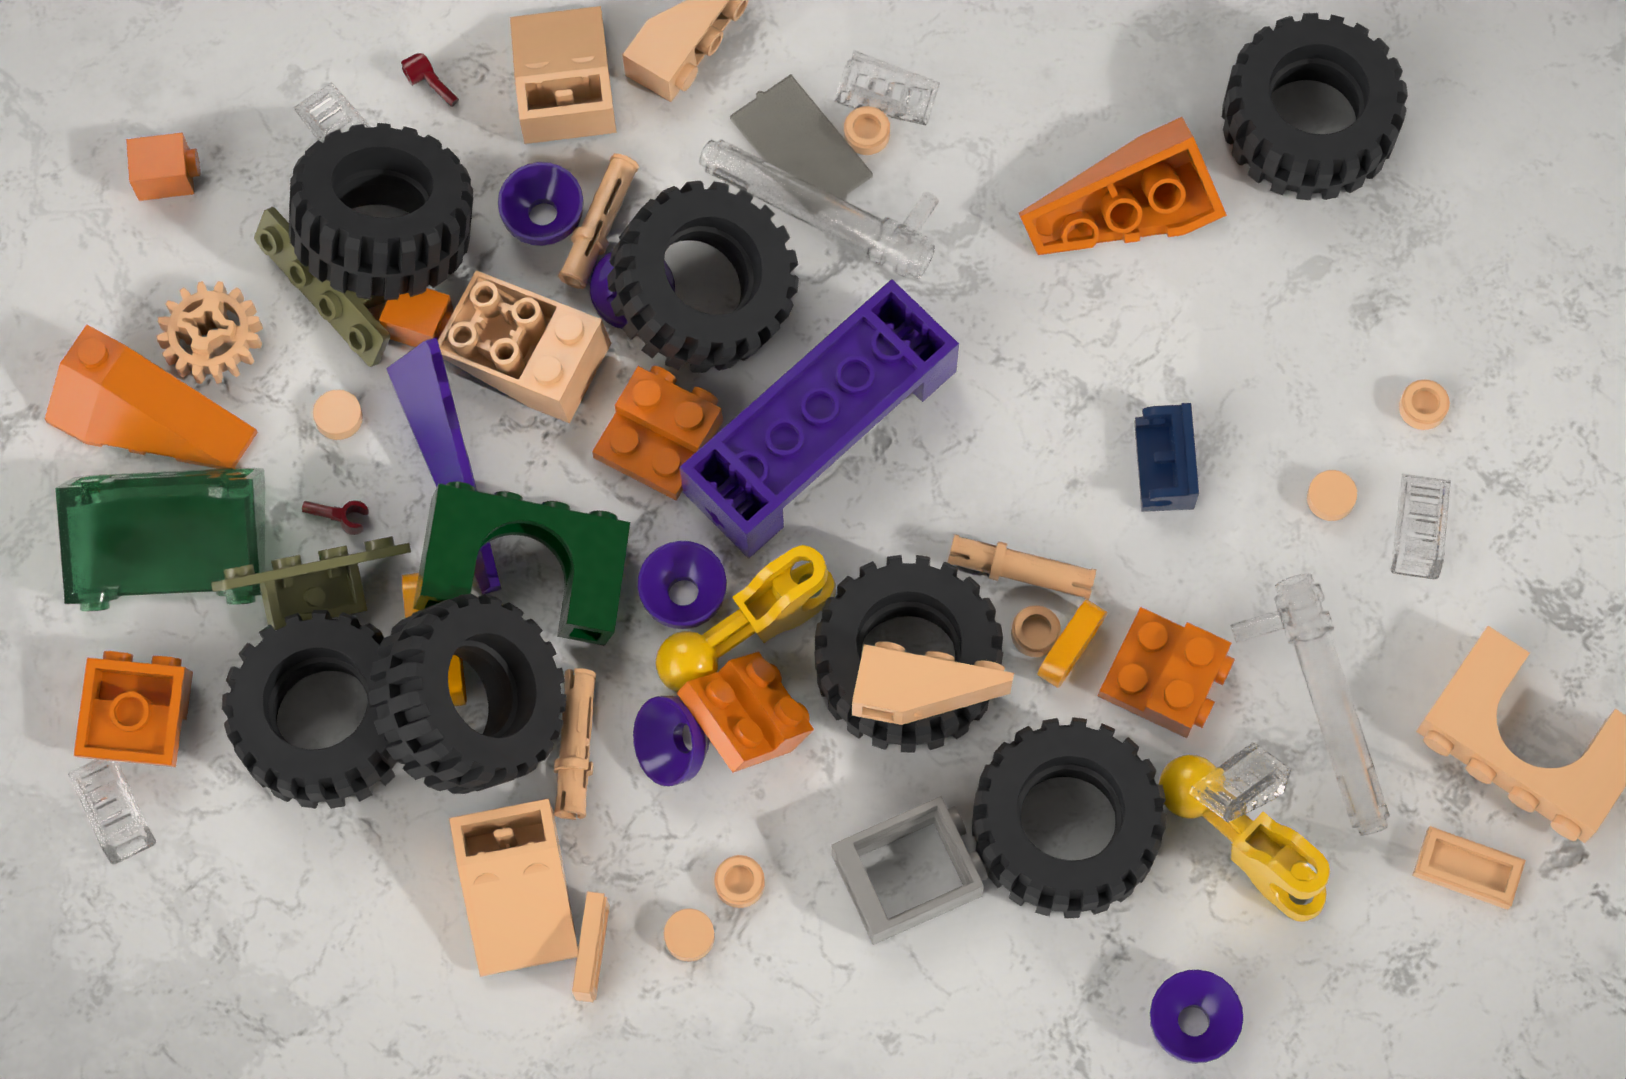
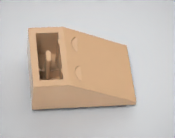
(562, 75)
(525, 345)
(514, 887)

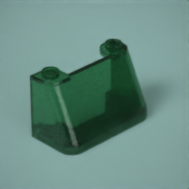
(159, 533)

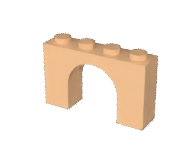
(1466, 727)

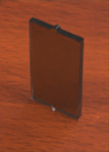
(800, 139)

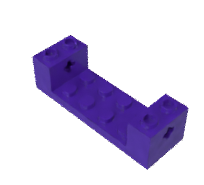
(817, 415)

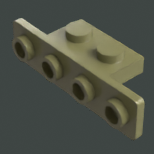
(343, 311)
(318, 585)

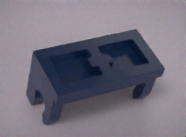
(1166, 458)

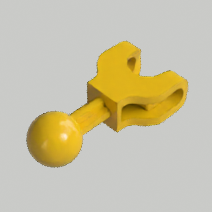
(767, 606)
(1264, 849)

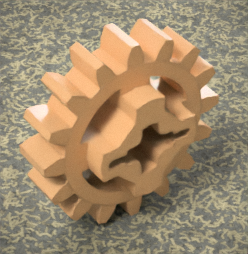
(197, 317)

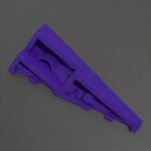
(430, 410)

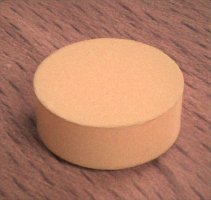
(867, 130)
(1424, 404)
(337, 414)
(1331, 495)
(1035, 631)
(739, 881)
(689, 935)

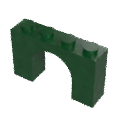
(585, 544)

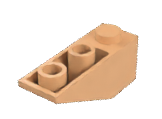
(675, 42)
(911, 686)

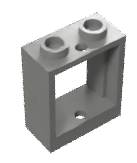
(950, 829)

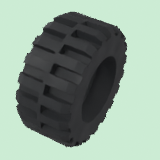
(1326, 54)
(738, 232)
(376, 252)
(897, 592)
(266, 678)
(418, 708)
(1083, 755)

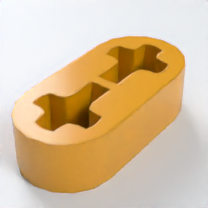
(1072, 643)

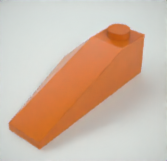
(1136, 192)
(127, 402)

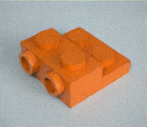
(657, 429)
(1167, 672)
(132, 709)
(747, 712)

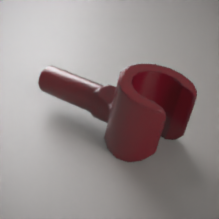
(419, 68)
(338, 514)

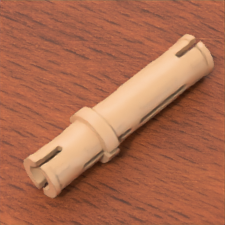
(590, 238)
(1021, 566)
(574, 755)

